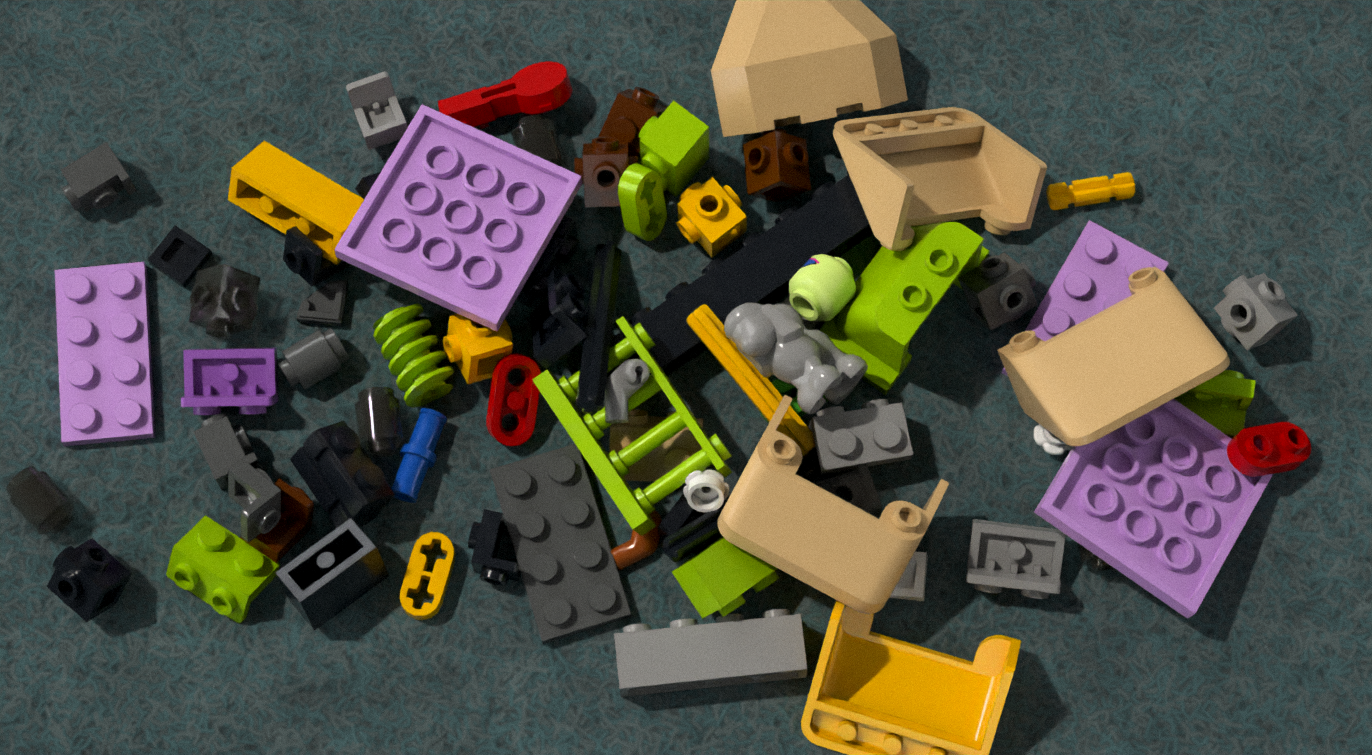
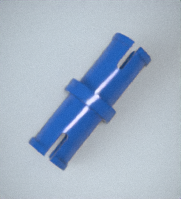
(418, 455)

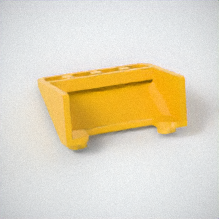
(901, 697)

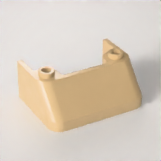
(818, 533)

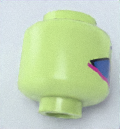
(822, 287)

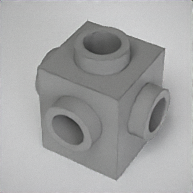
(1254, 310)

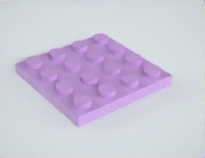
(458, 217)
(1156, 502)

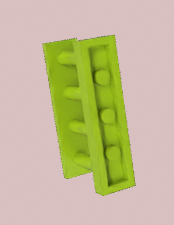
(613, 466)

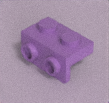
(230, 379)

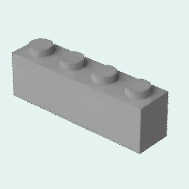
(711, 653)

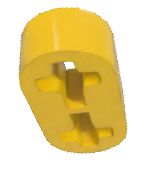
(437, 579)

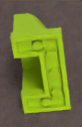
(899, 295)

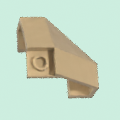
(803, 64)

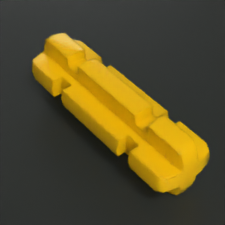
(1090, 191)

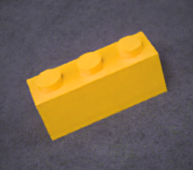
(291, 195)

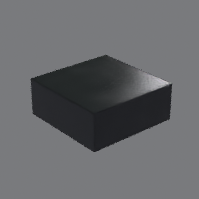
(179, 256)

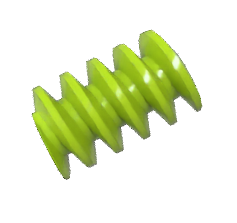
(411, 355)

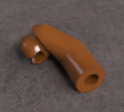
(638, 546)

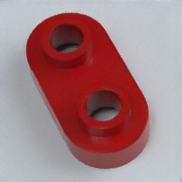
(516, 398)
(1269, 449)

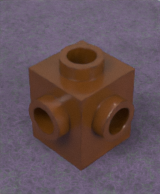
(602, 155)
(776, 166)

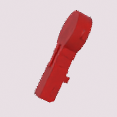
(530, 91)

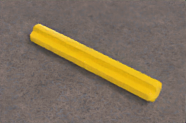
(749, 379)

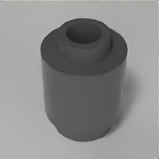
(313, 359)

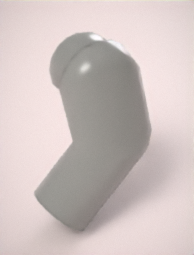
(621, 386)

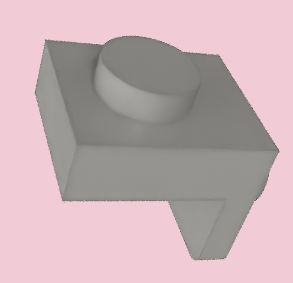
(377, 110)

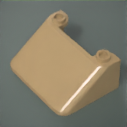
(937, 170)
(1114, 362)

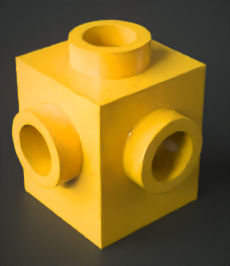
(711, 215)
(476, 347)

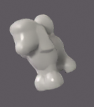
(783, 347)

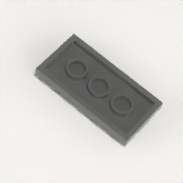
(560, 543)

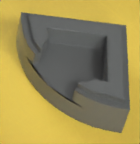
(325, 305)

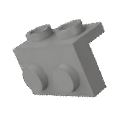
(861, 436)
(1015, 558)

